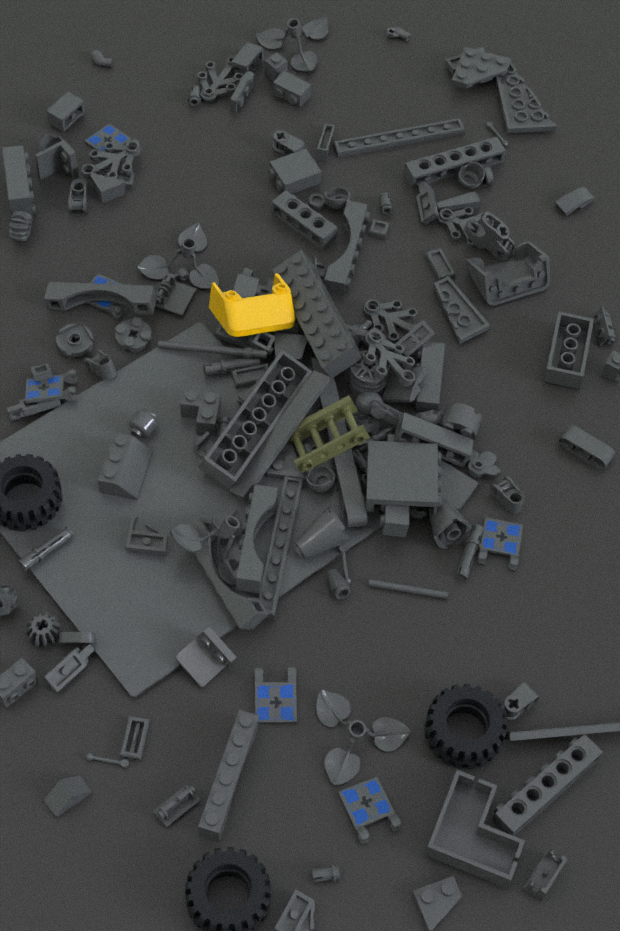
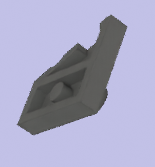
(297, 914)

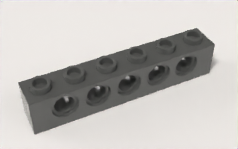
(448, 163)
(513, 823)

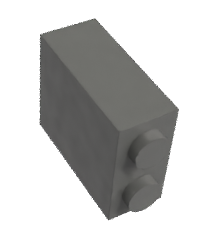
(295, 172)

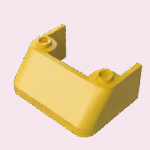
(256, 313)

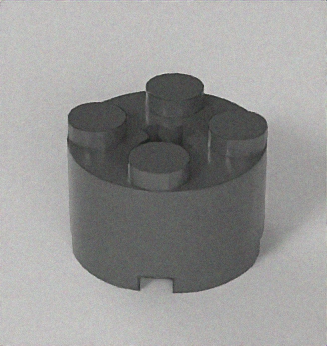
(461, 420)

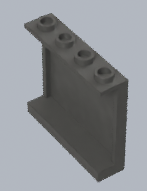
(403, 474)

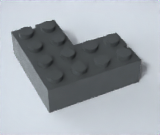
(465, 840)

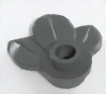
(482, 464)

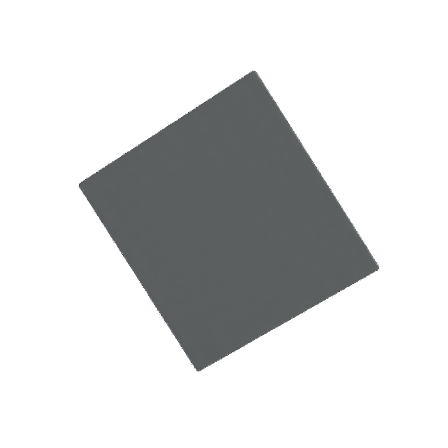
(135, 601)

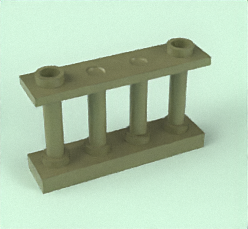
(320, 420)

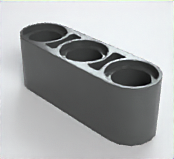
(586, 447)

